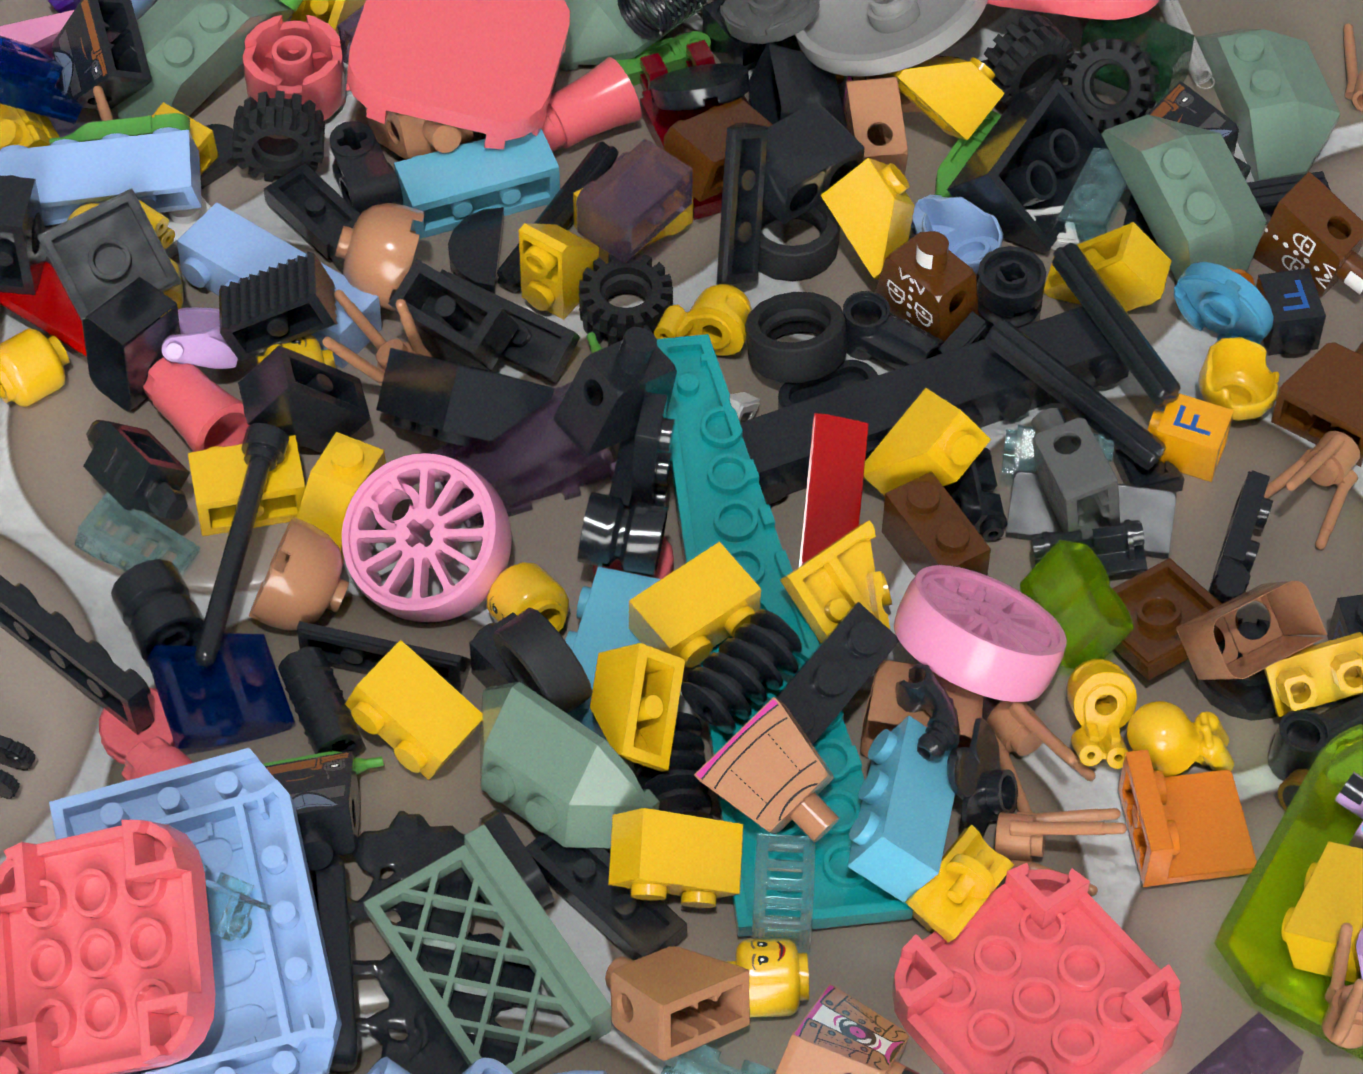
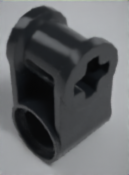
(362, 168)

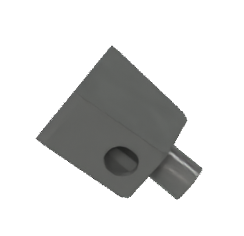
(1074, 473)

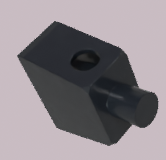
(610, 390)

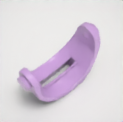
(199, 340)

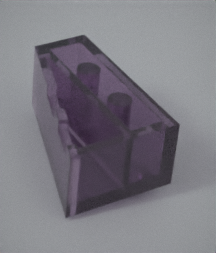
(531, 462)

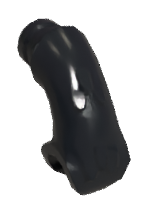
(929, 695)

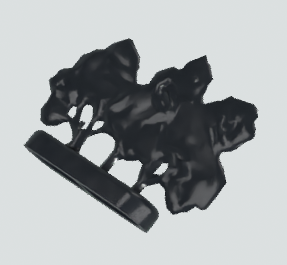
(407, 848)

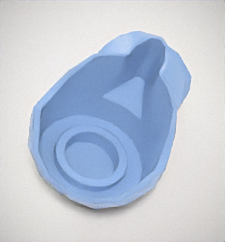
(966, 226)

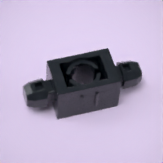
(136, 469)

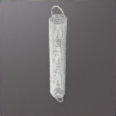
(1167, 3)

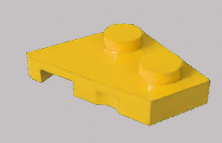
(837, 580)

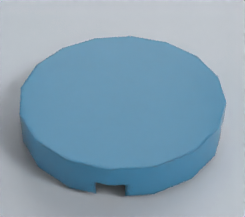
(1223, 302)

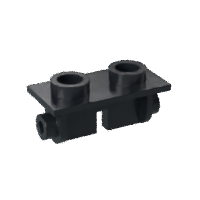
(980, 507)
(1117, 546)

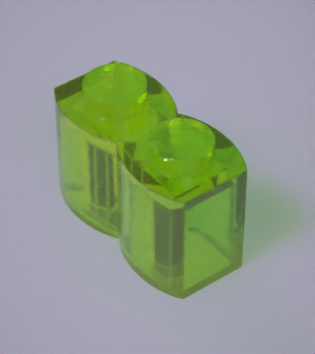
(1079, 596)

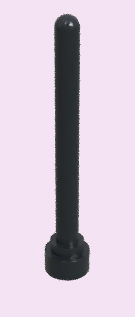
(263, 450)

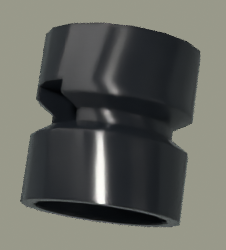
(1010, 286)
(622, 534)
(157, 606)

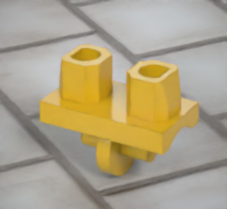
(1317, 674)
(965, 881)

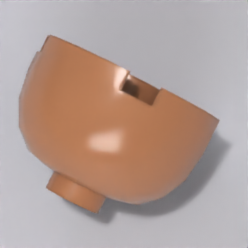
(379, 249)
(301, 579)

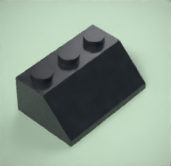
(1030, 164)
(455, 398)

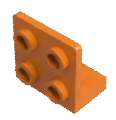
(1184, 823)

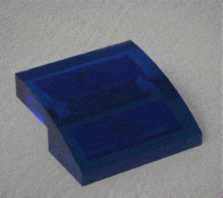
(30, 82)
(221, 703)

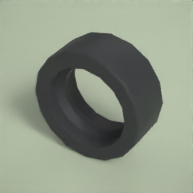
(803, 260)
(796, 360)
(542, 660)

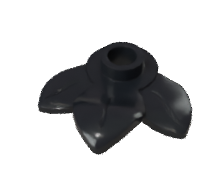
(980, 780)

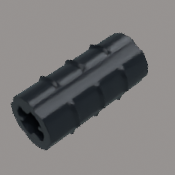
(319, 702)

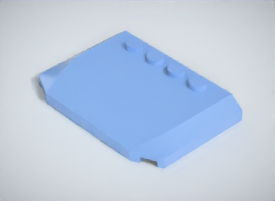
(276, 984)

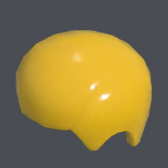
(1238, 378)

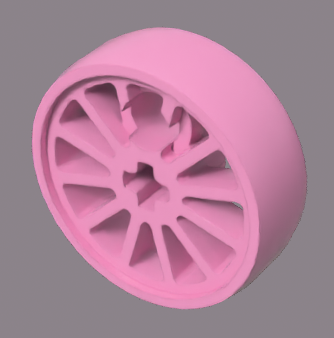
(375, 503)
(979, 633)

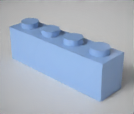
(71, 173)
(229, 247)

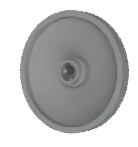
(884, 34)

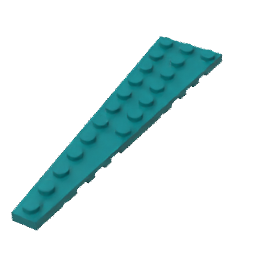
(724, 502)

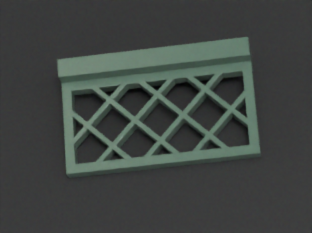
(525, 924)

